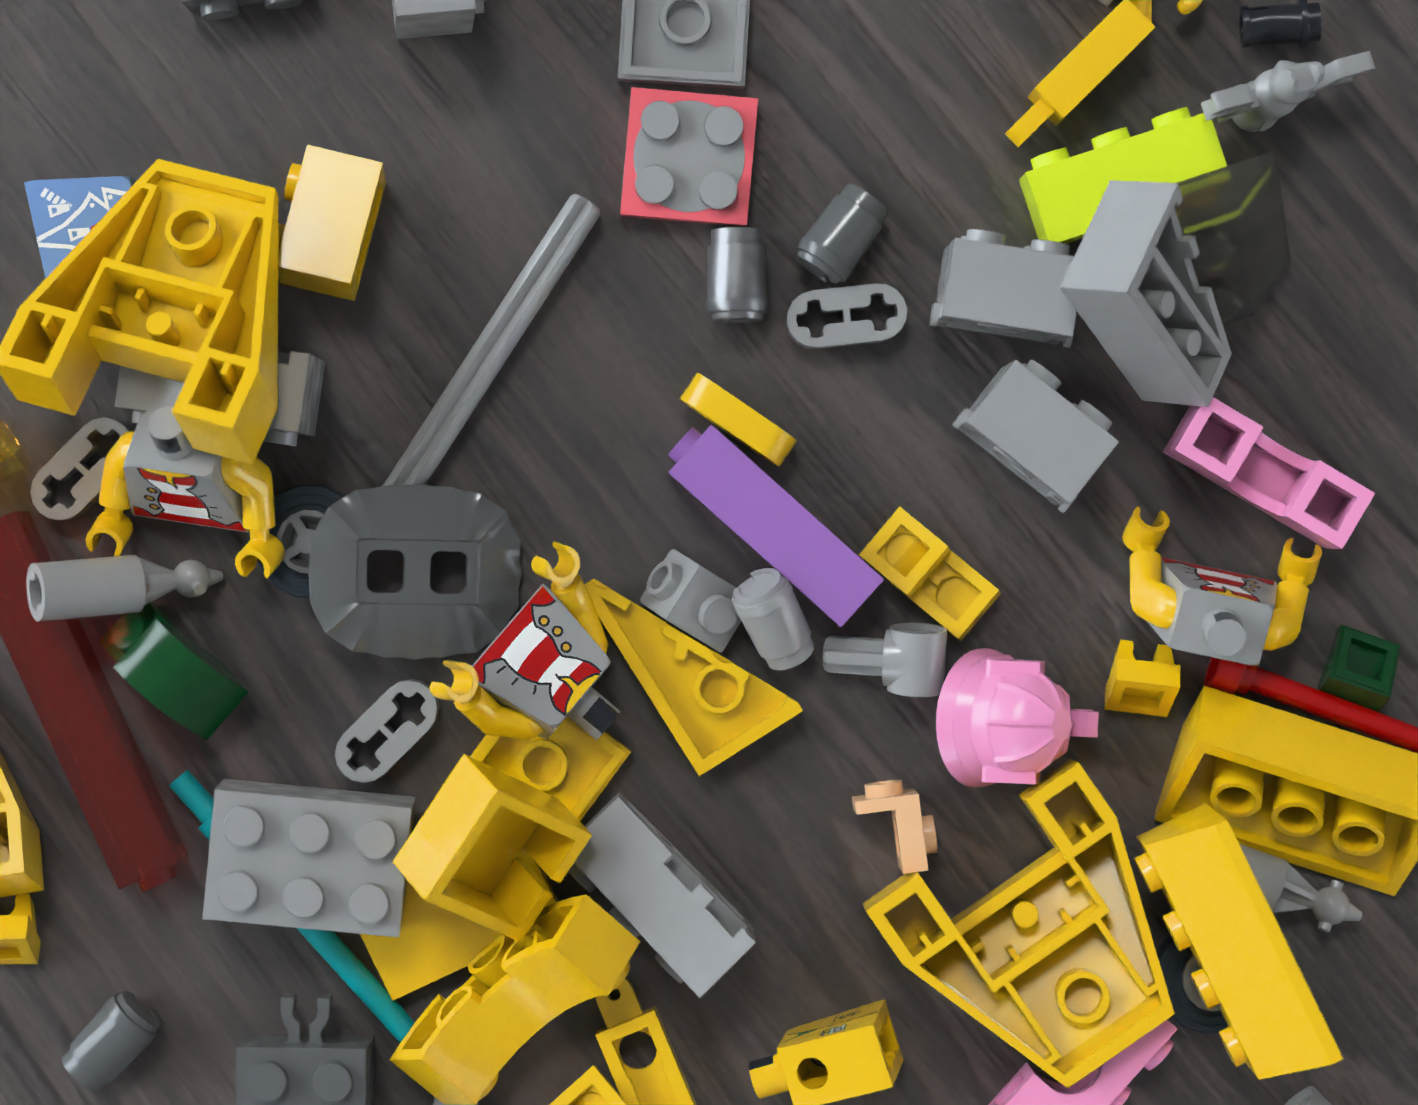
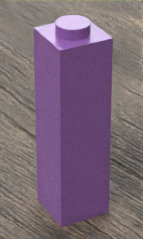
(773, 523)

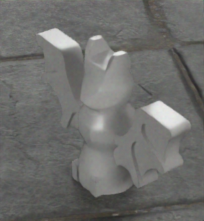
(1279, 90)

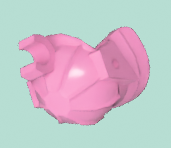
(1004, 720)

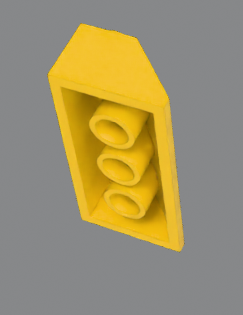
(1298, 789)
(1236, 945)

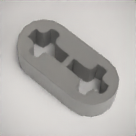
(846, 300)
(66, 463)
(398, 741)

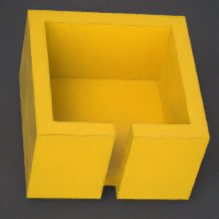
(470, 842)

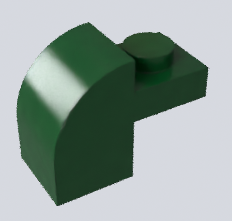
(173, 670)

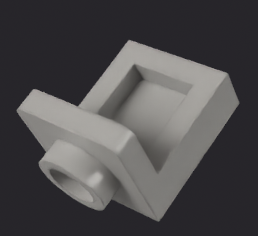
(692, 600)

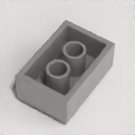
(307, 857)

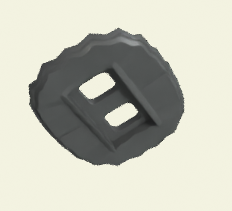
(417, 524)

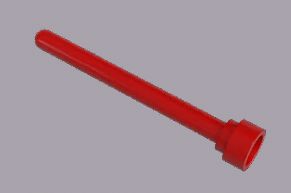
(1240, 678)

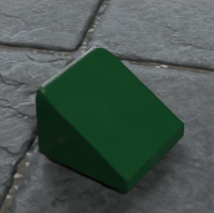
(1360, 668)

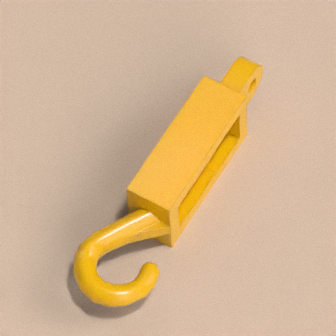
(1089, 65)
(661, 1080)

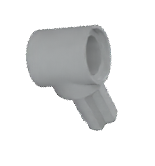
(907, 658)

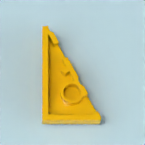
(698, 693)

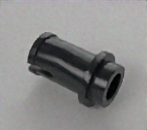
(1280, 24)

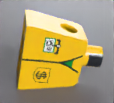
(853, 1045)

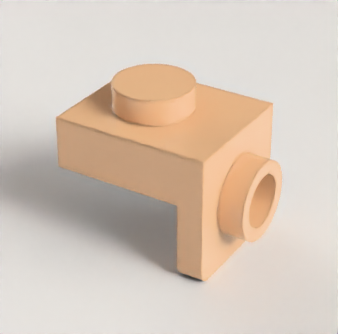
(913, 832)

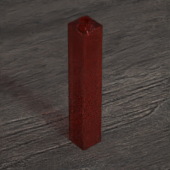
(84, 723)

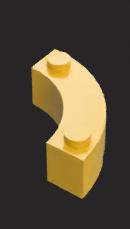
(512, 994)

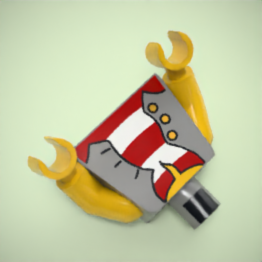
(168, 480)
(1214, 608)
(539, 663)

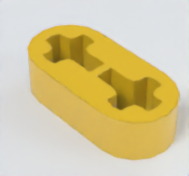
(738, 419)

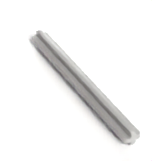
(496, 342)

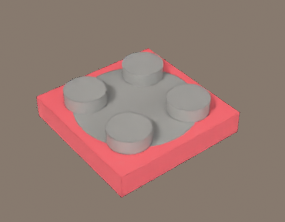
(689, 157)

